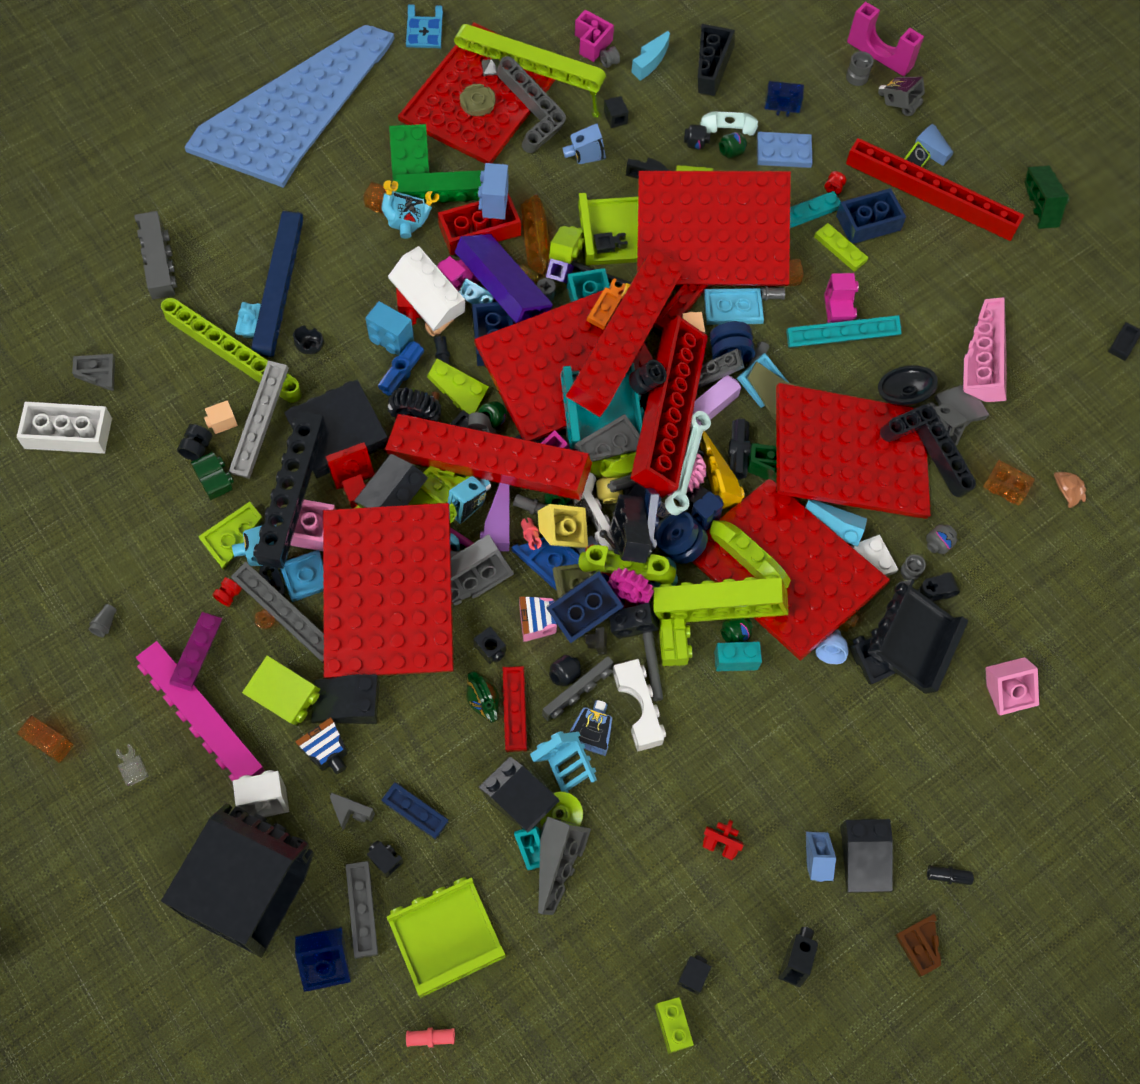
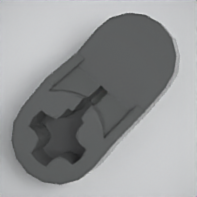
(480, 422)

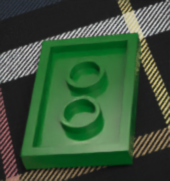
(409, 149)

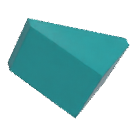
(529, 846)

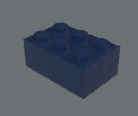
(871, 216)
(488, 319)
(584, 606)

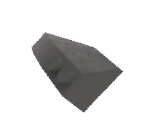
(477, 569)

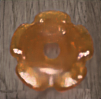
(264, 624)

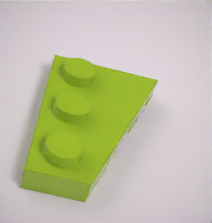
(458, 386)
(228, 532)

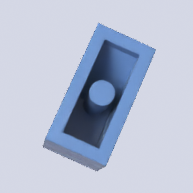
(820, 856)

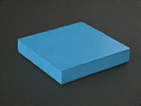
(304, 575)

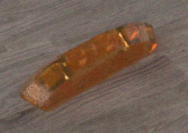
(535, 234)

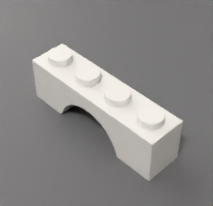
(631, 680)

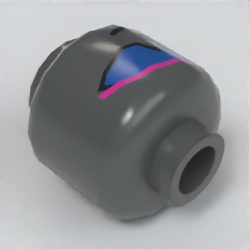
(941, 539)

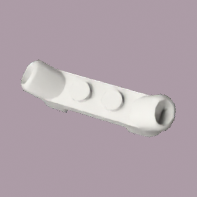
(600, 521)

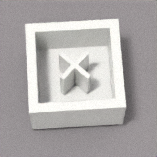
(261, 794)

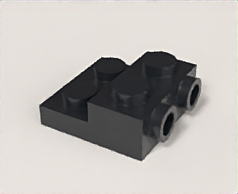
(871, 667)

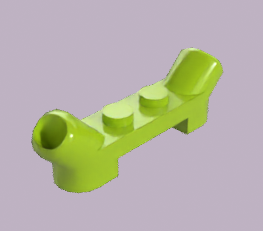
(602, 559)

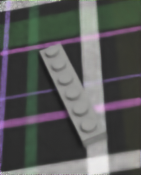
(258, 419)

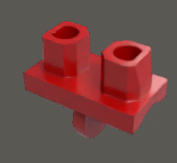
(713, 836)

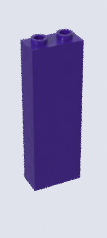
(502, 277)

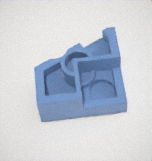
(936, 144)

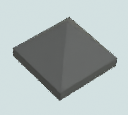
(490, 66)

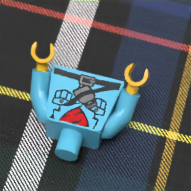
(405, 211)

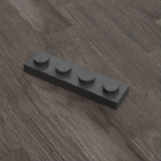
(572, 694)
(361, 910)

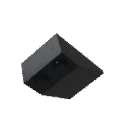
(347, 699)
(518, 794)
(868, 855)

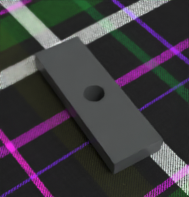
(720, 367)

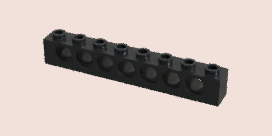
(276, 554)

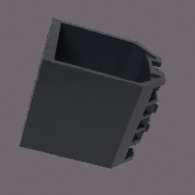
(240, 878)

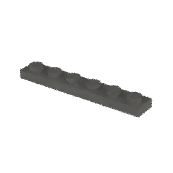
(280, 609)

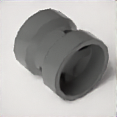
(917, 566)

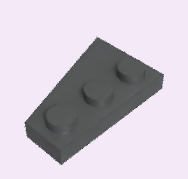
(611, 440)

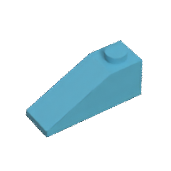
(845, 524)

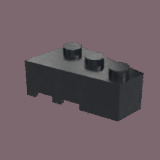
(630, 529)

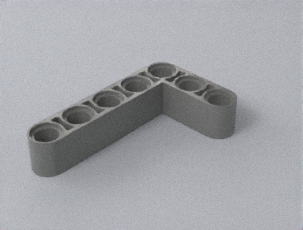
(533, 103)

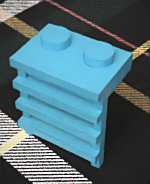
(560, 749)

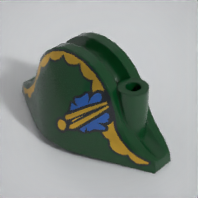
(482, 696)

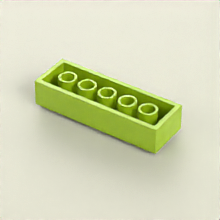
(722, 599)

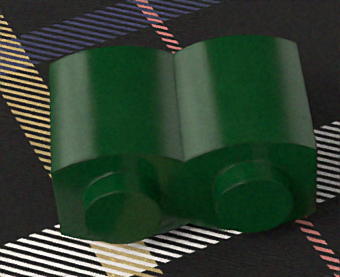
(212, 475)

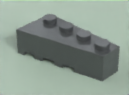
(156, 255)

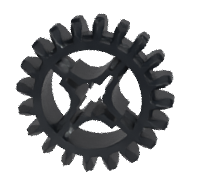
(414, 404)

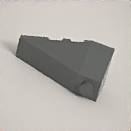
(559, 848)

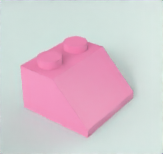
(1013, 685)

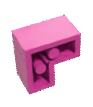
(594, 34)
(456, 272)
(840, 297)

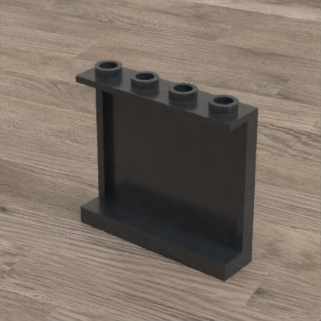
(347, 420)
(917, 638)

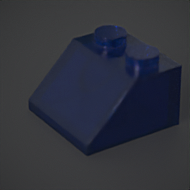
(322, 959)

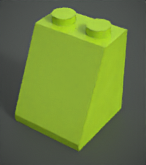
(282, 691)

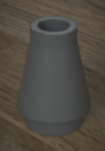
(102, 621)

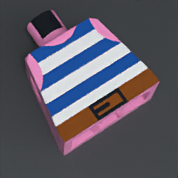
(535, 618)

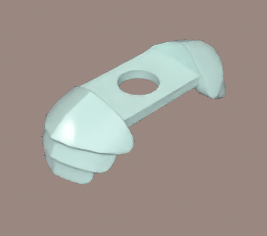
(742, 121)

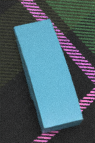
(650, 56)

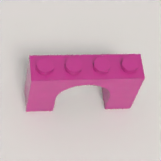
(865, 38)

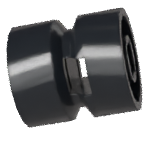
(647, 377)
(194, 443)

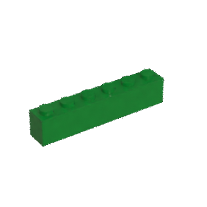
(449, 185)

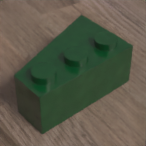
(1047, 195)
(763, 461)

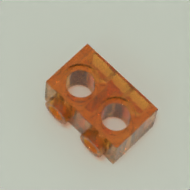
(1010, 478)
(45, 739)

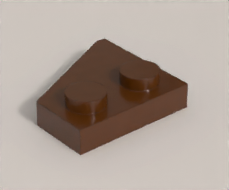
(921, 945)

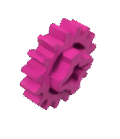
(631, 586)

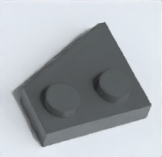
(95, 369)

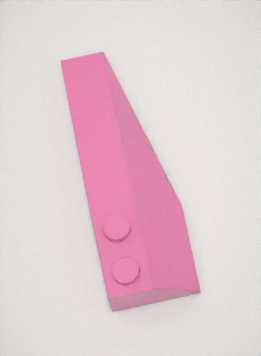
(987, 354)

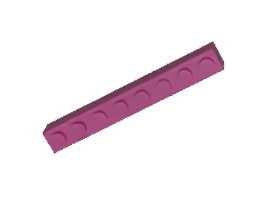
(200, 714)

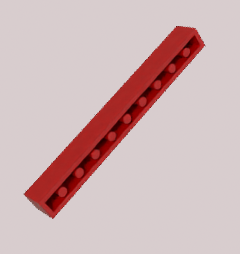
(934, 189)

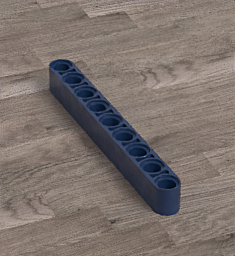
(277, 284)

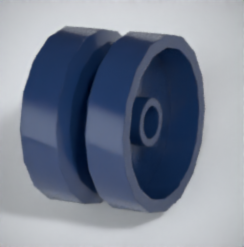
(732, 336)
(681, 537)

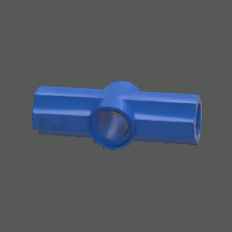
(396, 376)

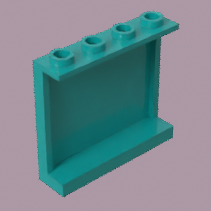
(583, 422)

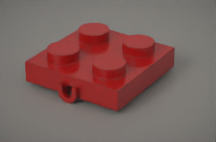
(350, 463)

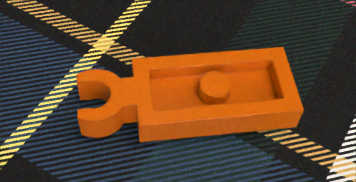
(606, 305)

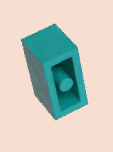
(738, 656)

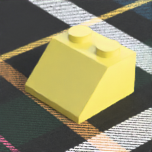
(563, 525)

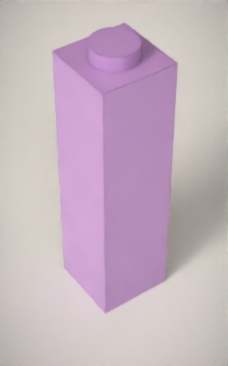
(717, 397)

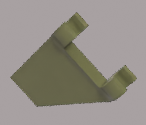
(765, 385)

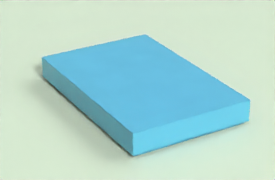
(733, 305)

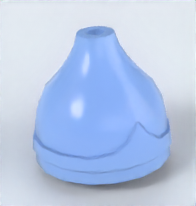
(833, 649)

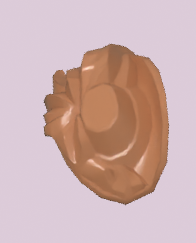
(1071, 487)

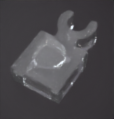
(132, 767)

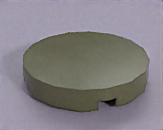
(477, 100)

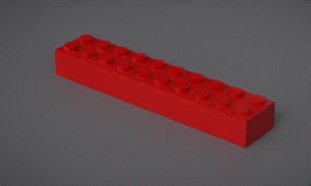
(625, 332)
(670, 408)
(490, 456)

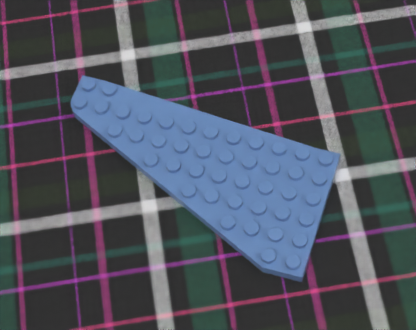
(282, 120)

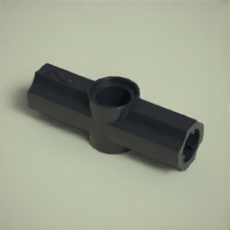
(739, 448)

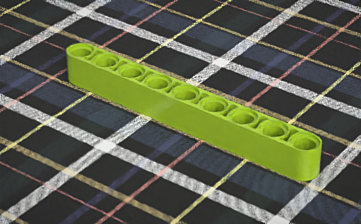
(530, 58)
(223, 345)

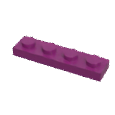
(195, 651)

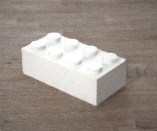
(64, 427)

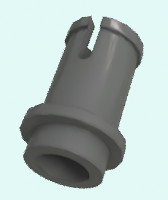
(909, 112)
(772, 293)

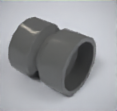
(859, 68)

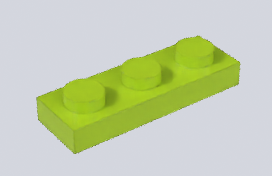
(841, 247)

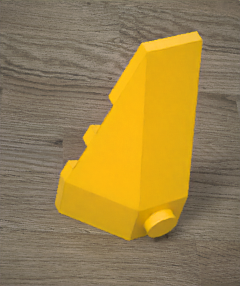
(720, 476)

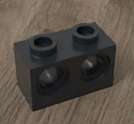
(633, 621)

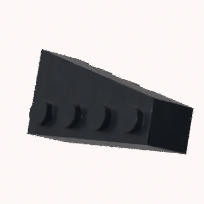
(714, 55)

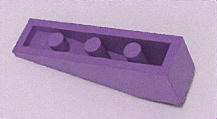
(498, 519)

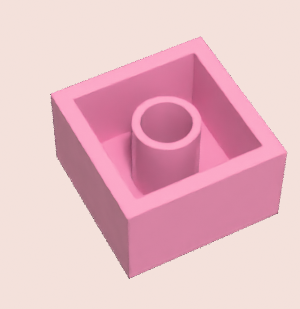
(310, 525)

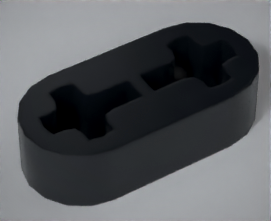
(276, 578)

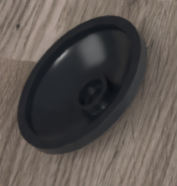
(908, 385)

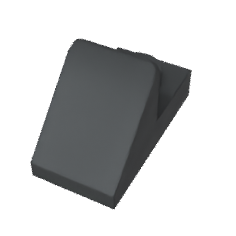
(346, 807)

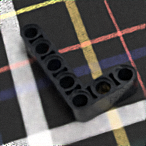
(938, 444)

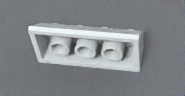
(427, 289)

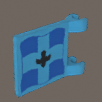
(424, 31)

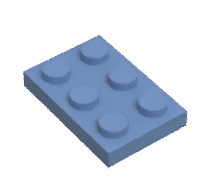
(784, 149)

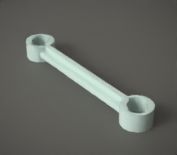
(688, 463)

